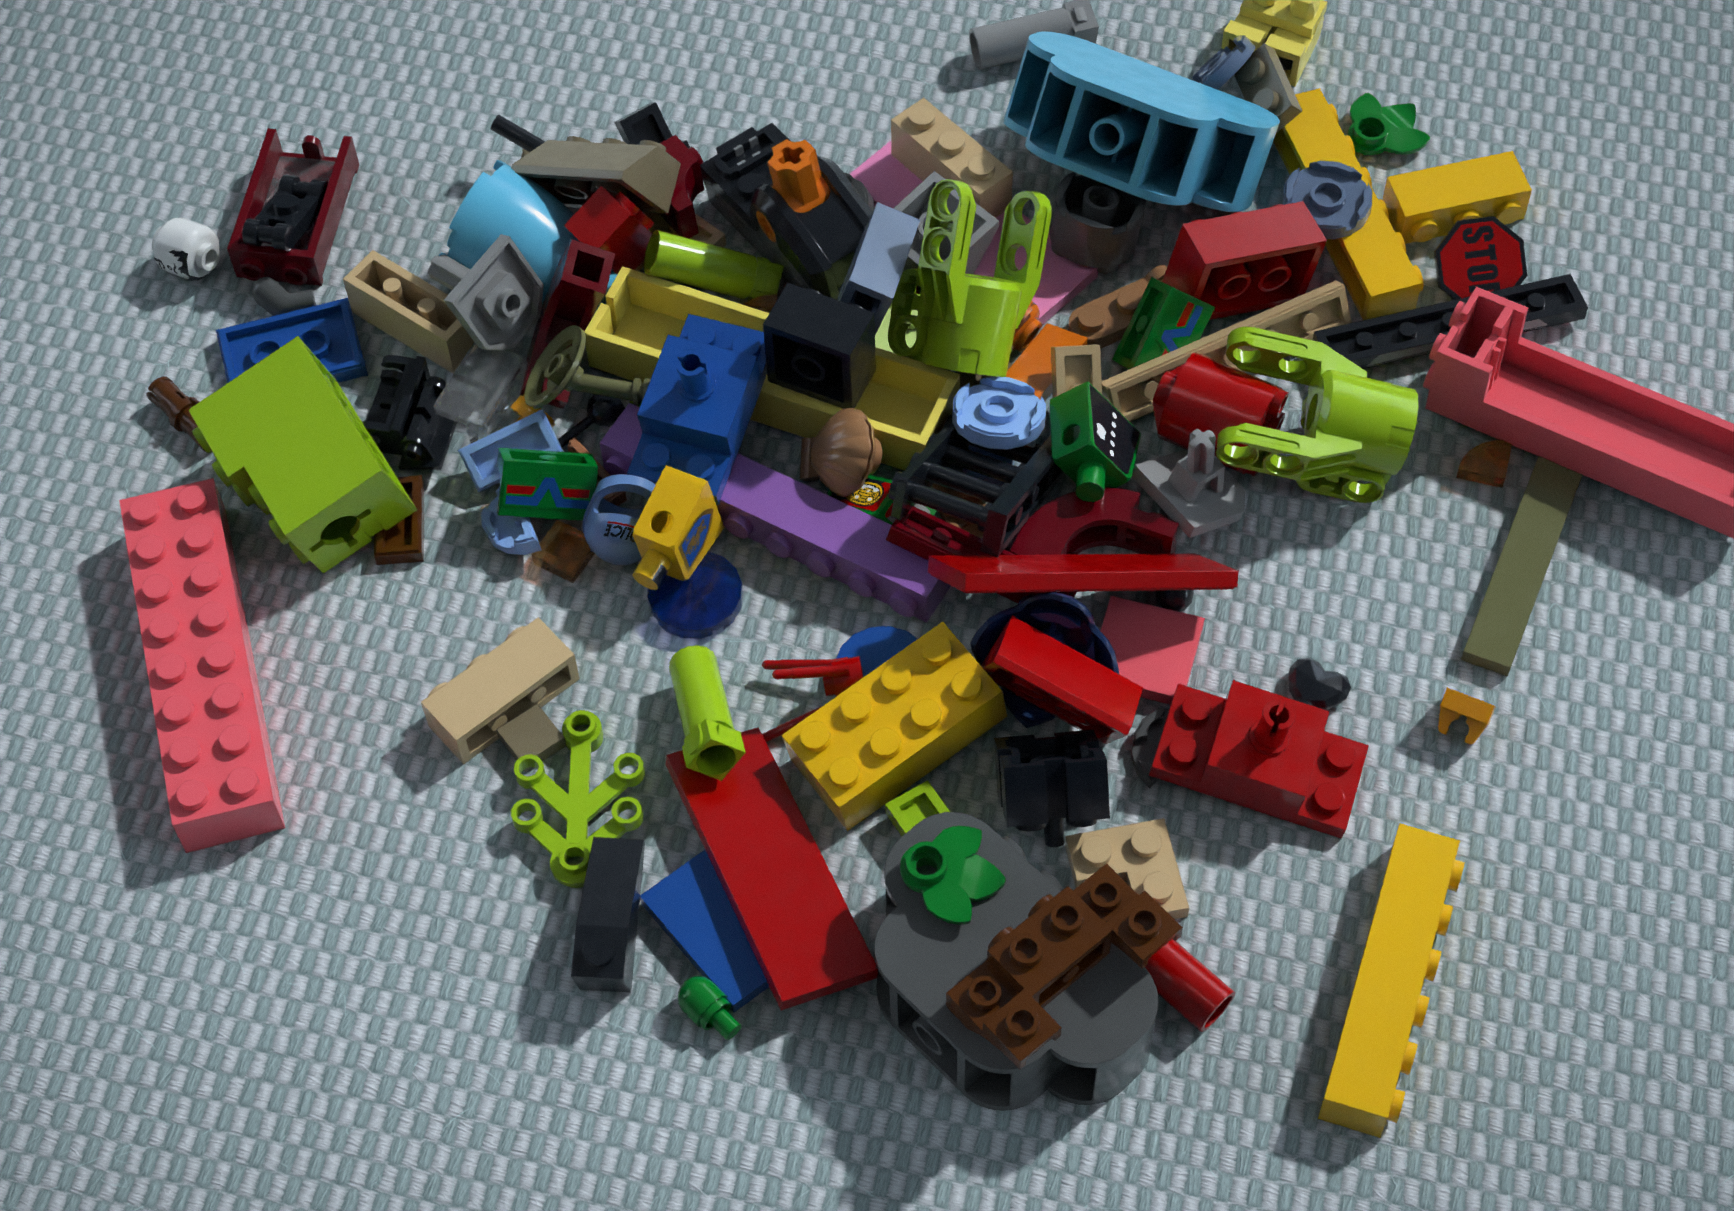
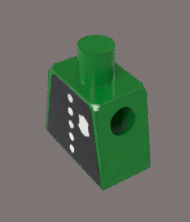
(1092, 441)

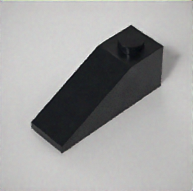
(608, 916)

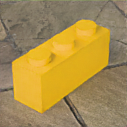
(1432, 199)

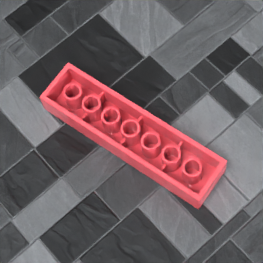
(200, 667)

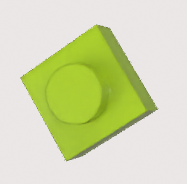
(914, 806)

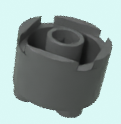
(1095, 223)

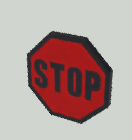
(1479, 255)

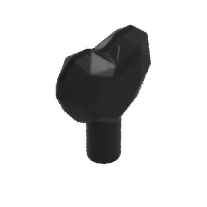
(1315, 686)

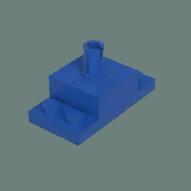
(700, 401)

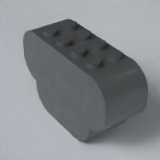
(919, 958)

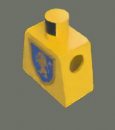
(675, 528)

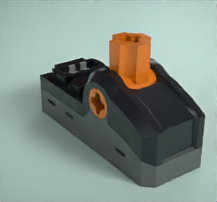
(789, 205)

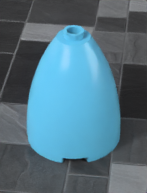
(517, 209)

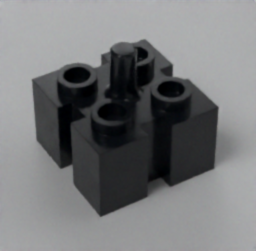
(1050, 781)

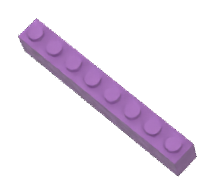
(806, 527)

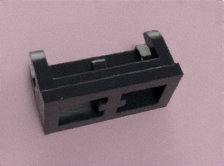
(396, 401)

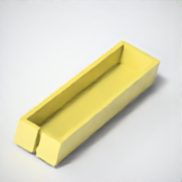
(902, 401)

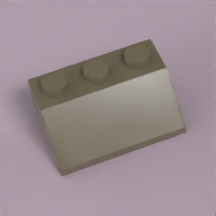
(578, 167)

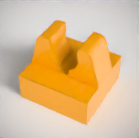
(1458, 704)

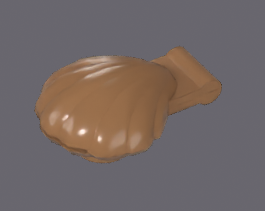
(841, 453)

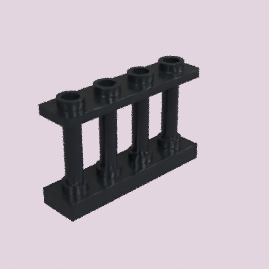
(1011, 503)

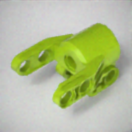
(963, 317)
(1349, 421)

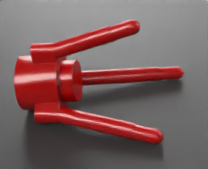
(836, 673)

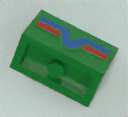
(1161, 324)
(545, 483)

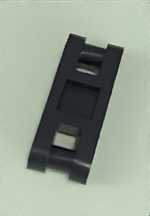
(286, 214)

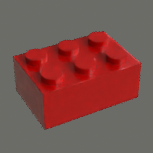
(1247, 258)

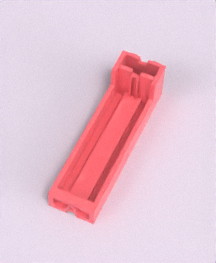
(1580, 414)

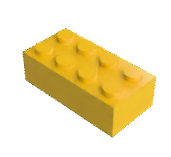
(895, 725)

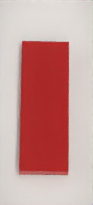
(1081, 572)
(775, 876)

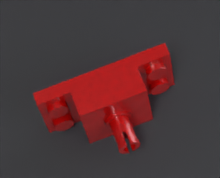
(1261, 755)

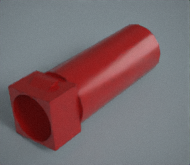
(1189, 985)

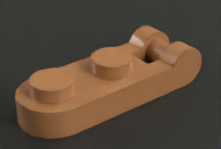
(1109, 316)

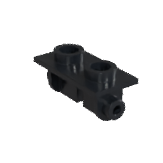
(428, 433)

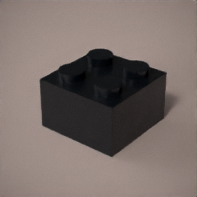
(820, 346)

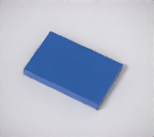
(324, 328)
(705, 928)

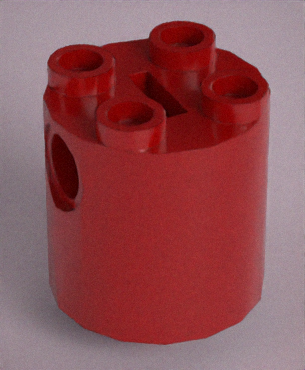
(1211, 398)

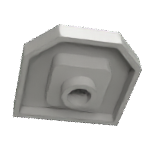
(494, 298)
(1193, 486)

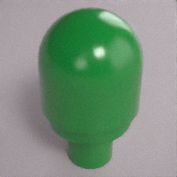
(707, 1006)

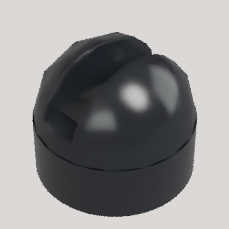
(1174, 599)

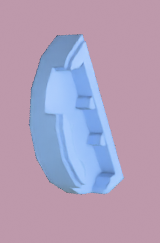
(509, 533)

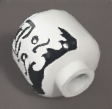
(186, 249)

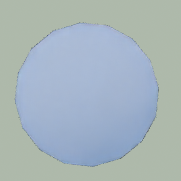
(998, 413)

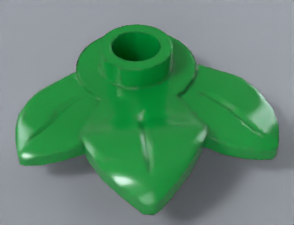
(1384, 128)
(959, 874)

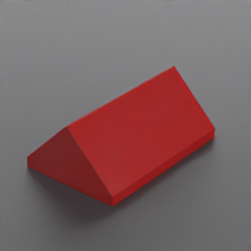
(1062, 681)

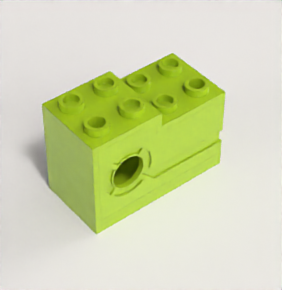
(302, 456)

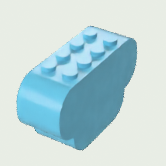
(1138, 125)

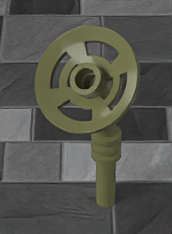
(564, 373)

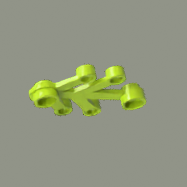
(578, 805)

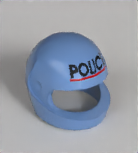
(610, 527)

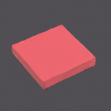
(1152, 645)

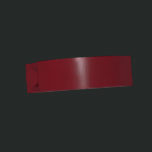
(570, 300)
(1115, 520)

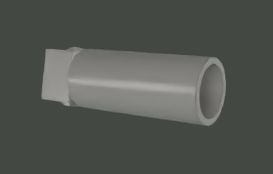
(1006, 40)

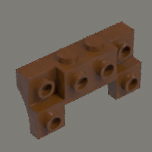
(1051, 952)

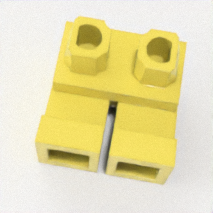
(1284, 25)

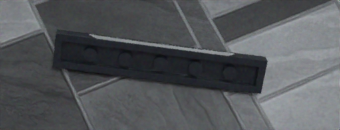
(1415, 330)

